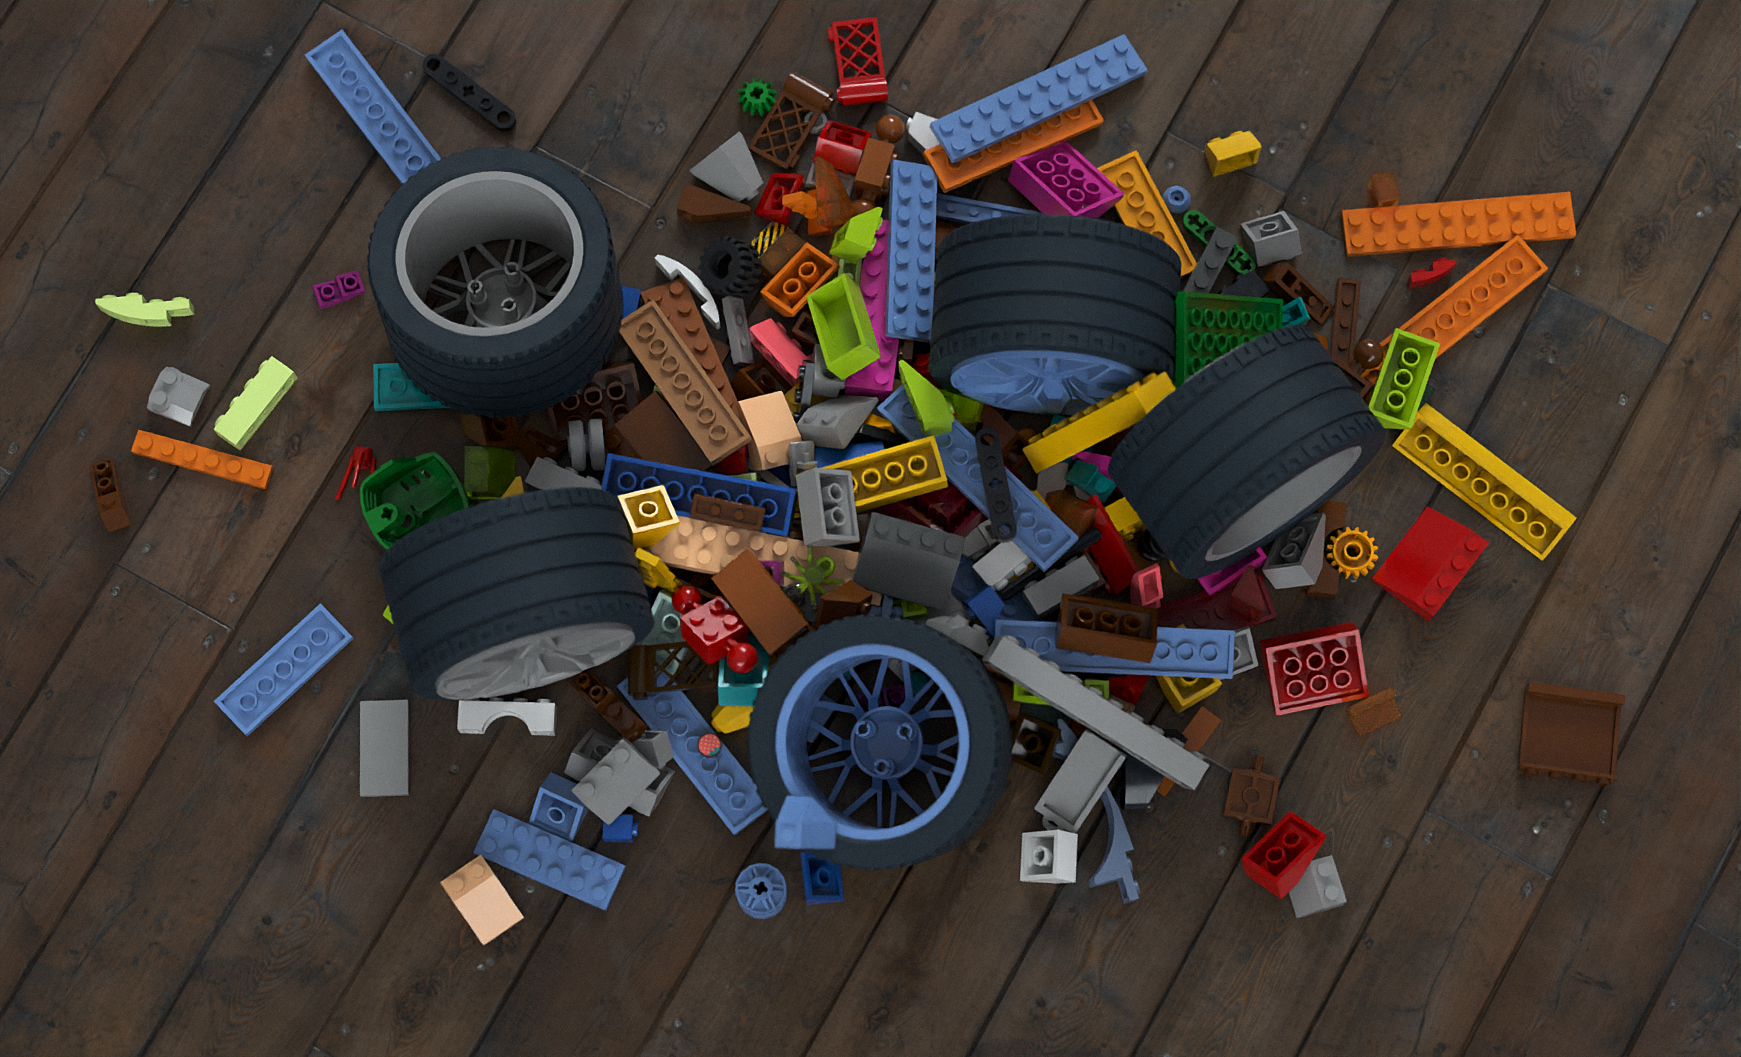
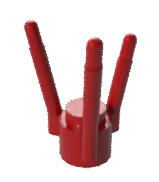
(360, 459)

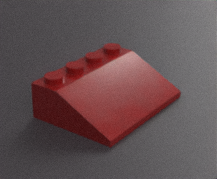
(1429, 562)
(1314, 668)

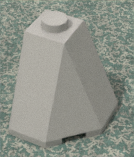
(730, 170)

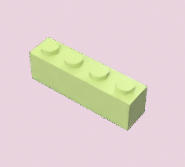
(255, 403)

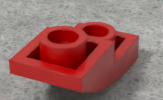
(1438, 269)

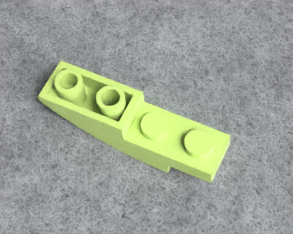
(136, 310)

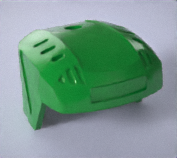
(388, 502)

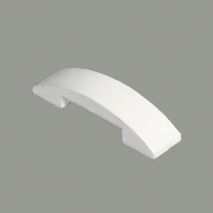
(673, 269)

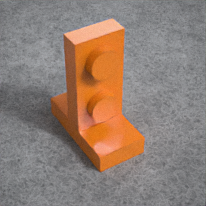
(806, 205)

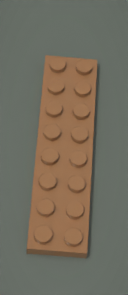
(683, 383)

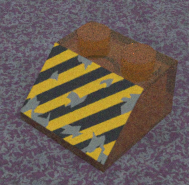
(776, 248)

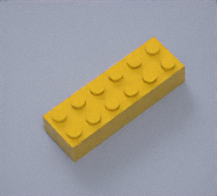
(895, 473)

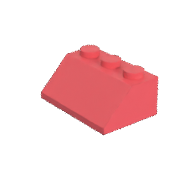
(778, 349)

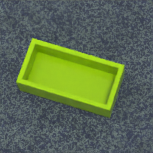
(843, 326)

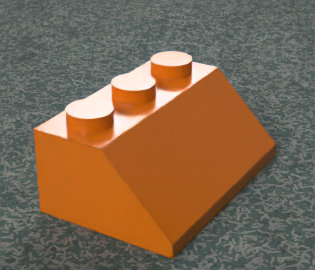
(798, 278)

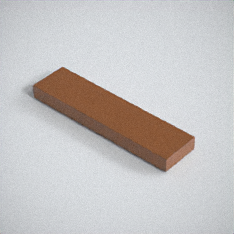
(1197, 734)

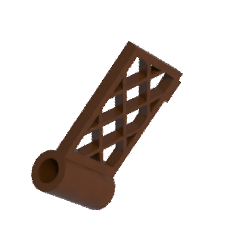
(804, 94)

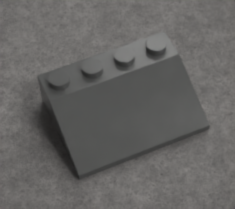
(908, 561)

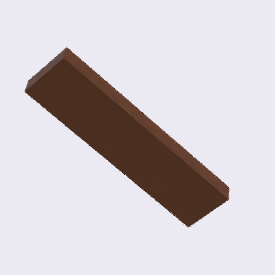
(1345, 320)

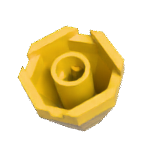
(731, 718)

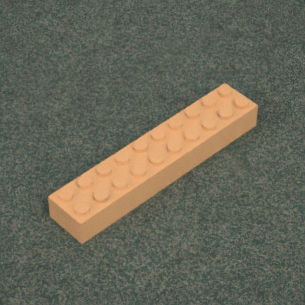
(712, 546)

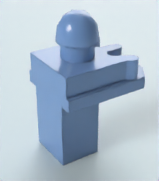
(886, 608)

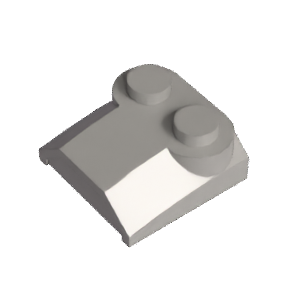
(177, 396)
(958, 630)

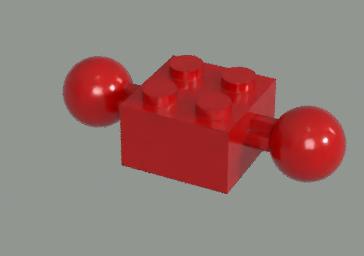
(714, 629)

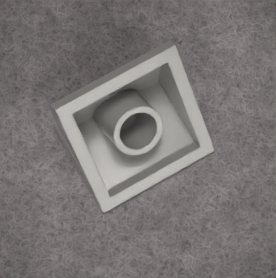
(1244, 651)

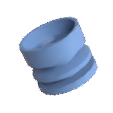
(767, 903)

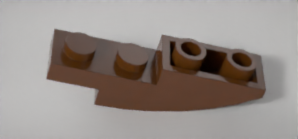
(608, 705)

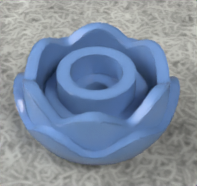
(1179, 206)

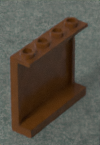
(1570, 733)

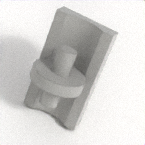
(801, 458)

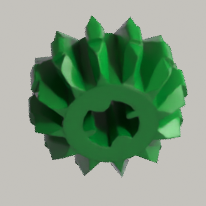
(748, 93)

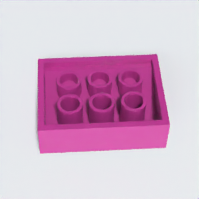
(1063, 183)

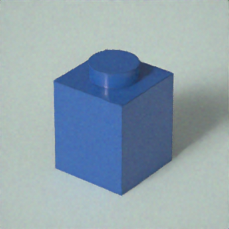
(621, 830)

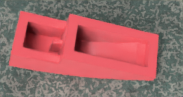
(1147, 587)

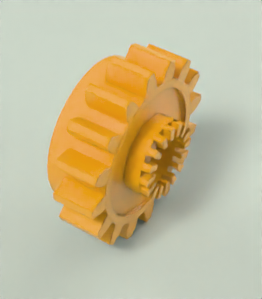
(1354, 540)

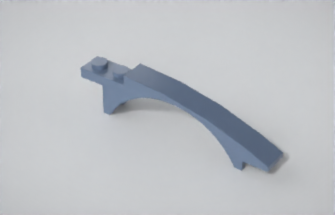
(1115, 864)

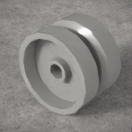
(586, 445)

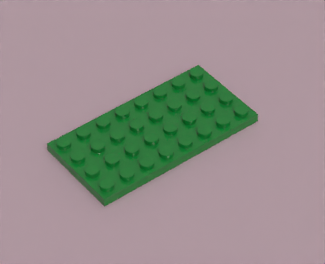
(1218, 324)

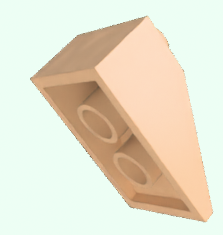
(771, 429)
(482, 900)

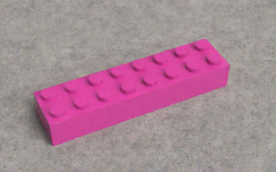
(878, 377)

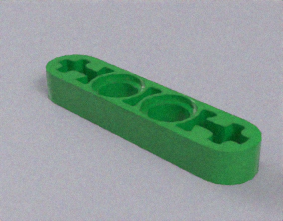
(1209, 226)

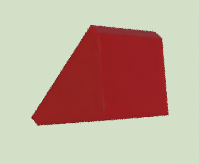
(771, 204)

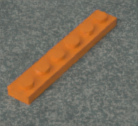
(202, 459)

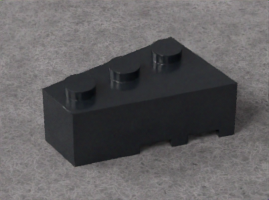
(1247, 285)

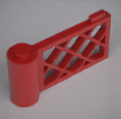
(859, 88)

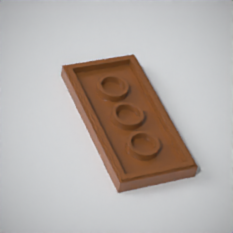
(759, 601)

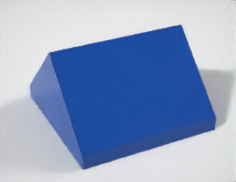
(821, 880)

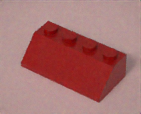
(1111, 554)

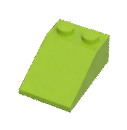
(927, 402)

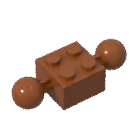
(874, 170)

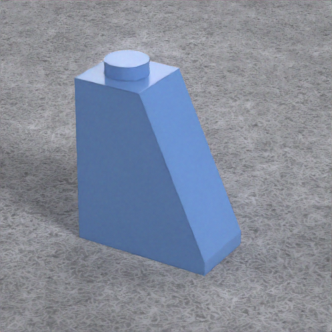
(804, 825)

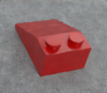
(1283, 854)

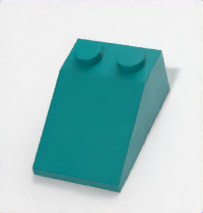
(738, 688)

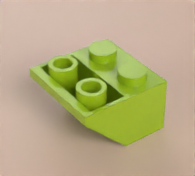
(857, 236)

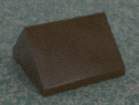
(1034, 742)

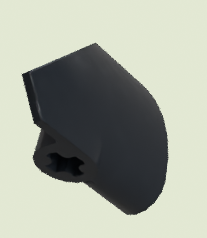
(1141, 779)

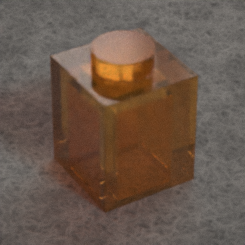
(1384, 189)

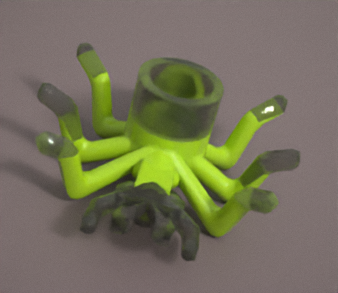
(814, 576)

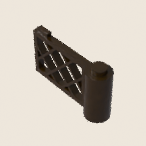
(644, 674)

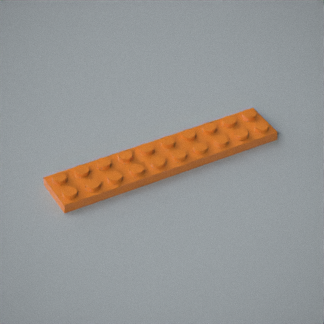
(1457, 224)
(1472, 299)

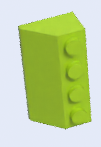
(1402, 379)

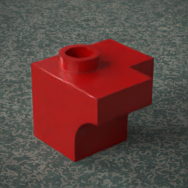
(1128, 687)

